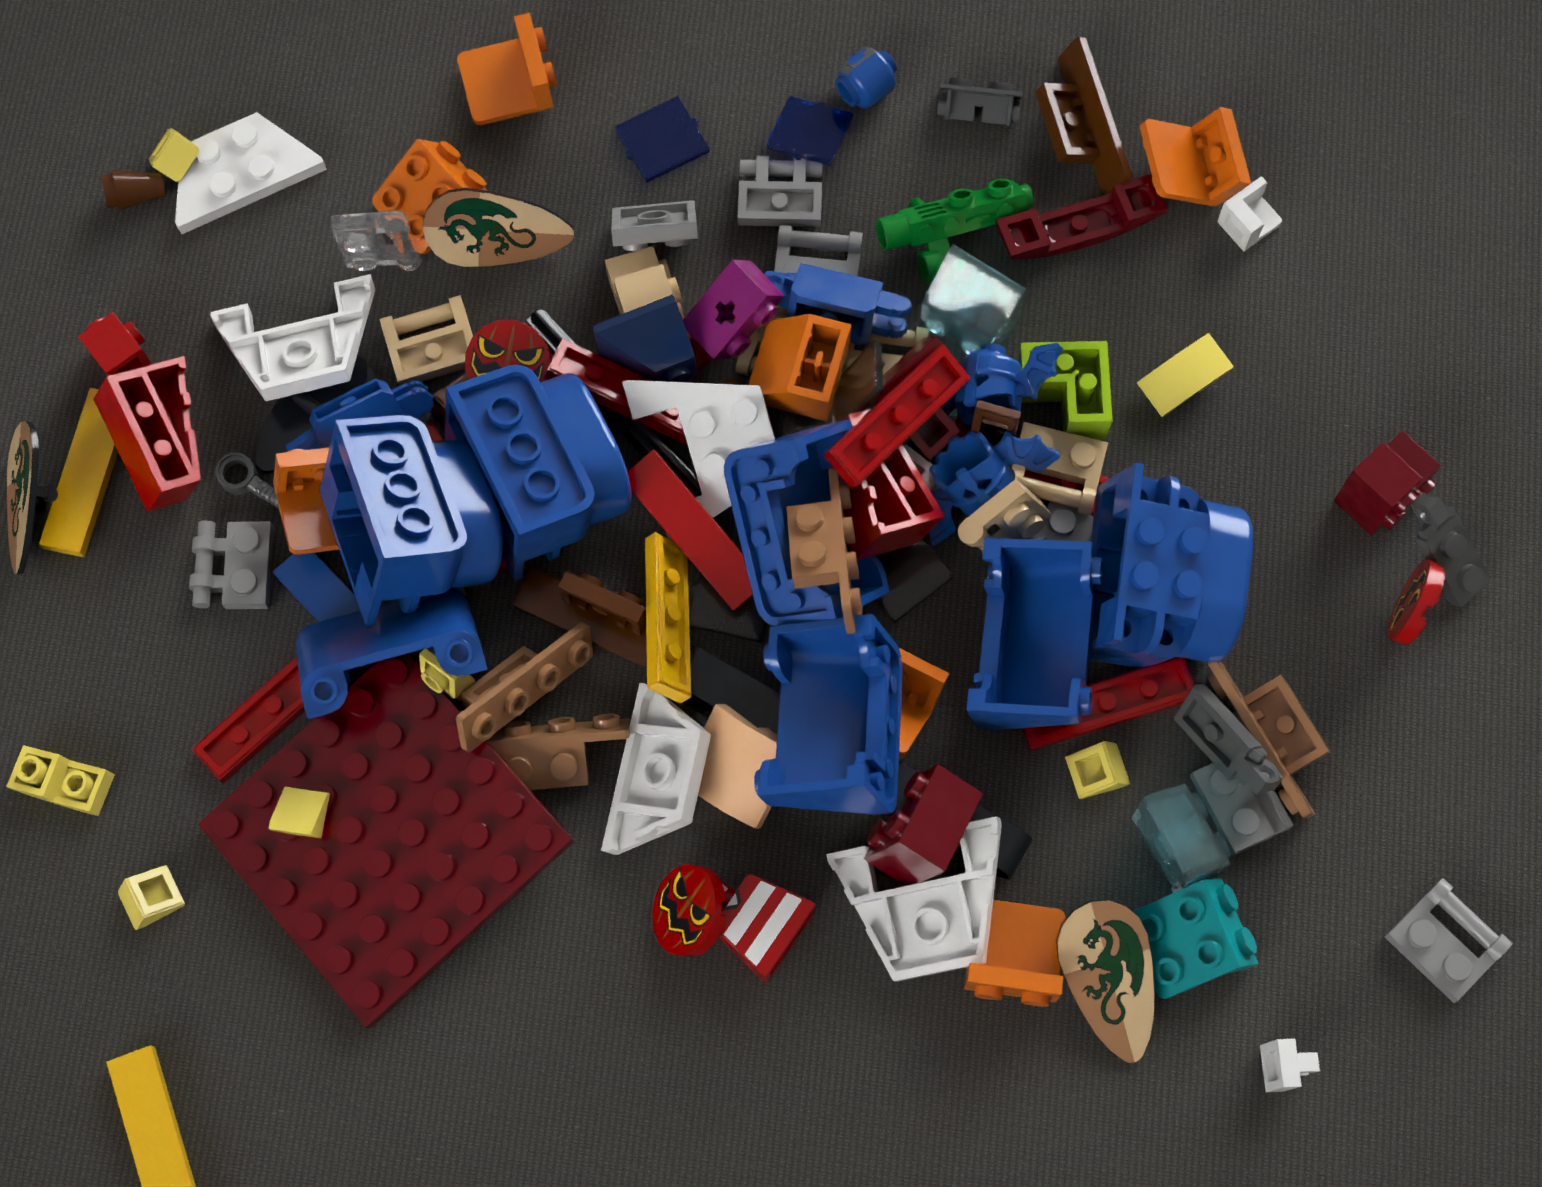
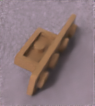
(819, 547)
(518, 684)
(1281, 728)
(555, 752)

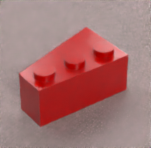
(152, 430)
(890, 505)

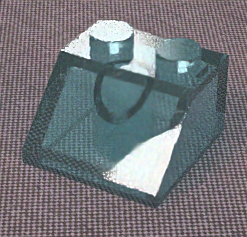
(972, 302)
(1181, 837)

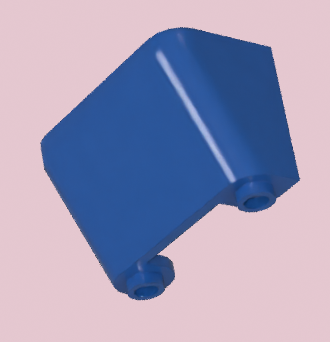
(760, 487)
(1035, 634)
(344, 642)
(834, 717)

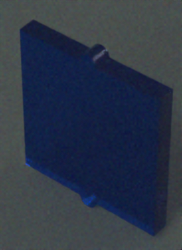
(809, 130)
(662, 139)

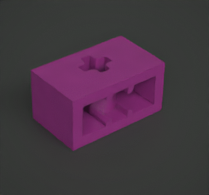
(713, 316)

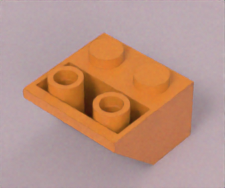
(802, 364)

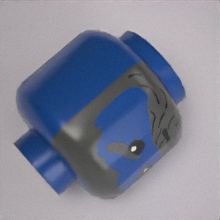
(866, 77)

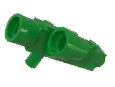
(948, 217)

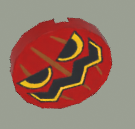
(504, 345)
(1416, 597)
(689, 910)

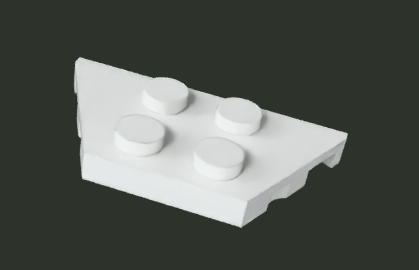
(240, 168)
(656, 774)

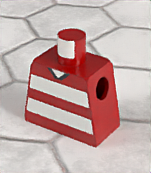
(763, 923)

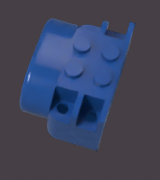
(542, 456)
(409, 513)
(1170, 572)

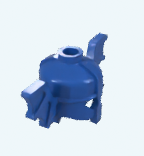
(1001, 379)
(976, 471)

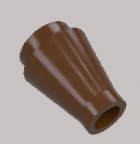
(131, 188)

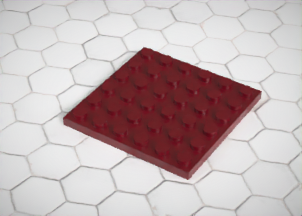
(411, 842)

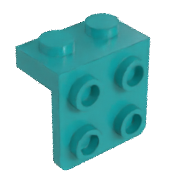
(1196, 937)

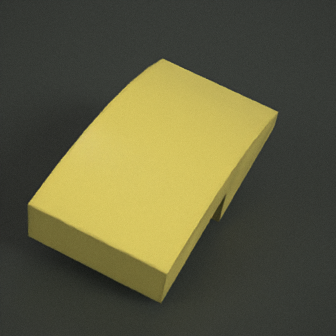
(1185, 375)
(440, 680)
(60, 780)

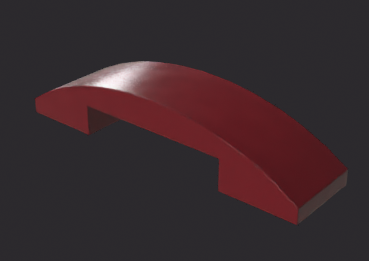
(1083, 223)

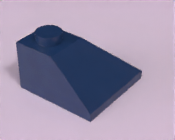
(649, 342)

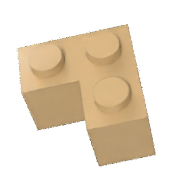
(640, 280)

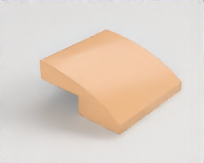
(731, 764)

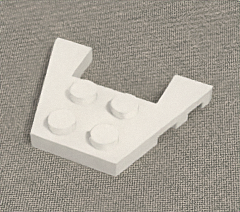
(301, 353)
(714, 421)
(933, 922)

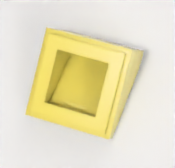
(173, 155)
(1097, 769)
(300, 812)
(150, 896)

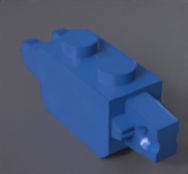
(843, 299)
(365, 401)

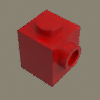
(115, 345)

